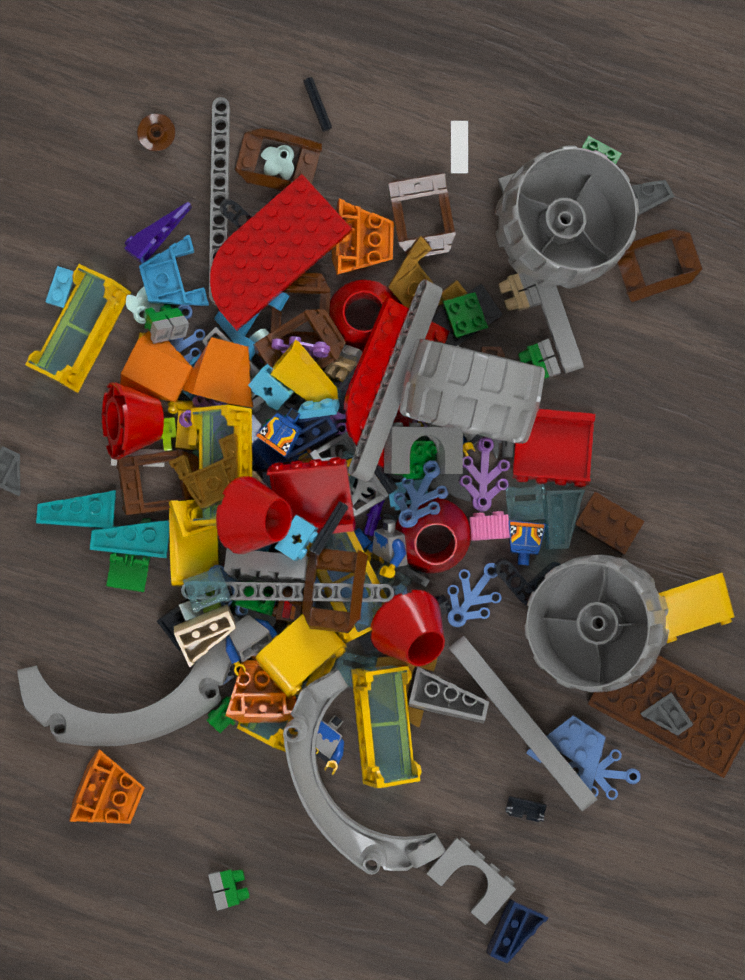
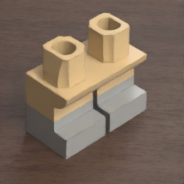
(520, 300)
(344, 364)

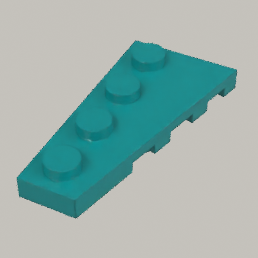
(84, 511)
(136, 539)

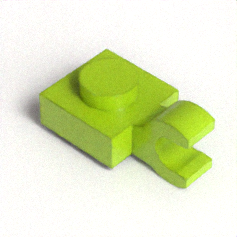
(168, 432)

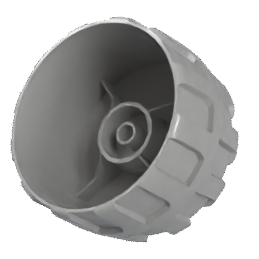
(585, 192)
(471, 391)
(565, 630)

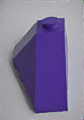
(149, 239)

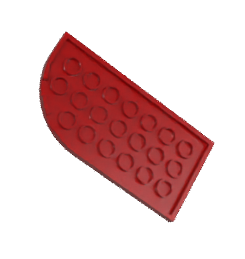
(273, 250)
(373, 365)

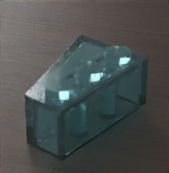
(561, 516)

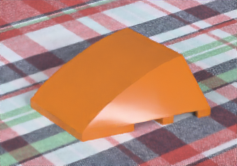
(368, 242)
(156, 369)
(222, 373)
(258, 697)
(105, 793)

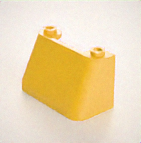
(191, 554)
(697, 606)
(298, 654)

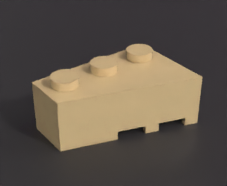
(203, 632)

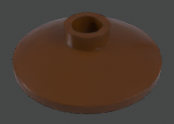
(154, 123)

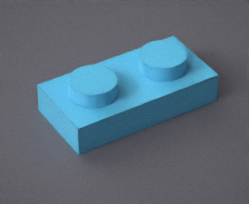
(60, 287)
(316, 409)

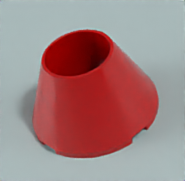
(345, 297)
(130, 420)
(251, 516)
(450, 517)
(409, 628)

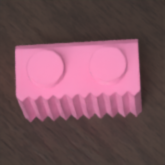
(489, 527)

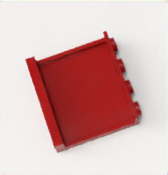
(556, 449)
(315, 490)

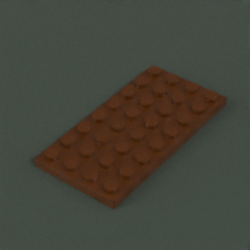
(715, 714)

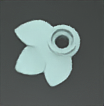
(276, 163)
(139, 304)

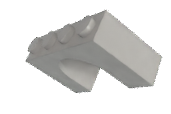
(400, 439)
(497, 890)

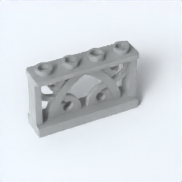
(361, 486)

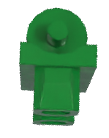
(217, 717)

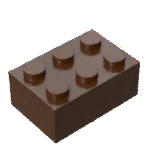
(609, 523)

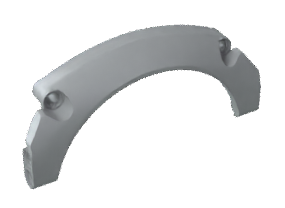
(100, 729)
(344, 833)

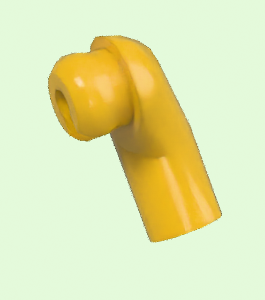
(179, 405)

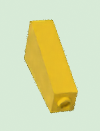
(303, 375)

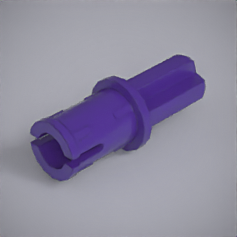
(373, 518)

